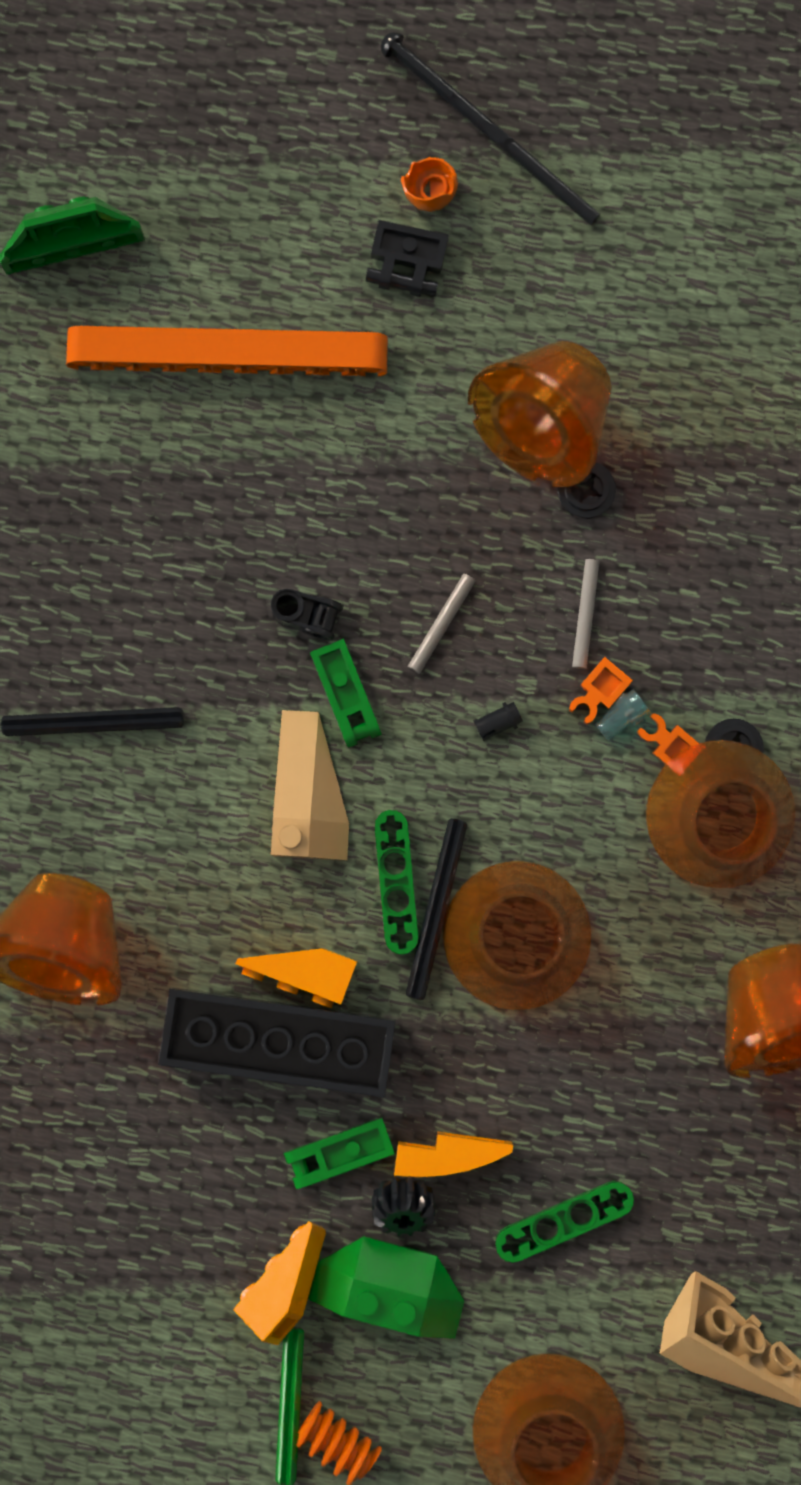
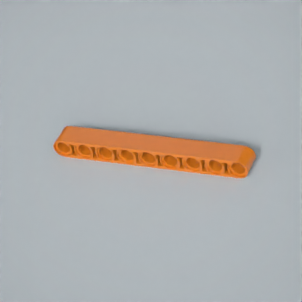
(227, 349)

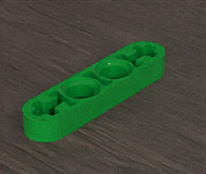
(393, 882)
(566, 1226)

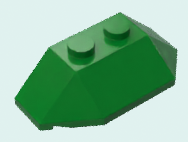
(68, 233)
(389, 1288)

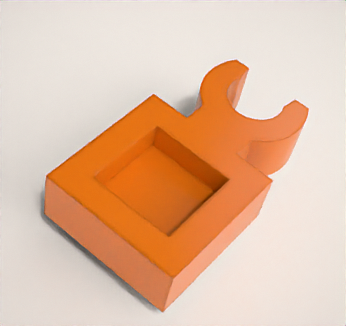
(603, 687)
(668, 742)

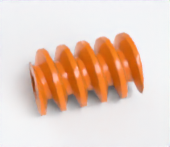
(336, 1444)

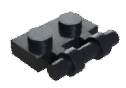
(409, 248)

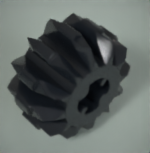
(403, 1206)

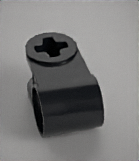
(308, 614)

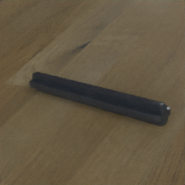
(92, 721)
(436, 909)

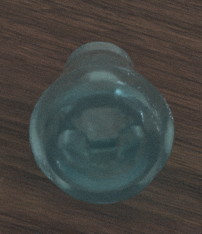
(623, 714)

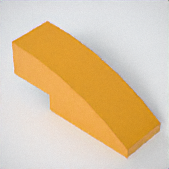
(451, 1155)

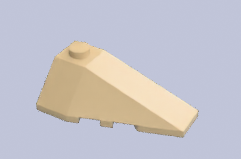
(308, 800)
(720, 1344)

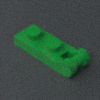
(345, 691)
(340, 1152)

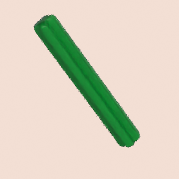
(289, 1407)

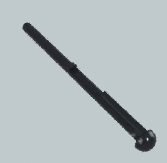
(393, 45)

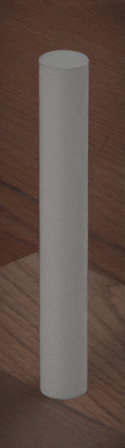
(585, 614)
(441, 623)

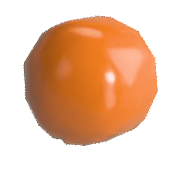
(442, 184)

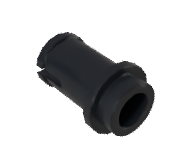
(498, 721)

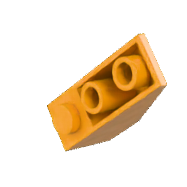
(314, 971)
(281, 1293)

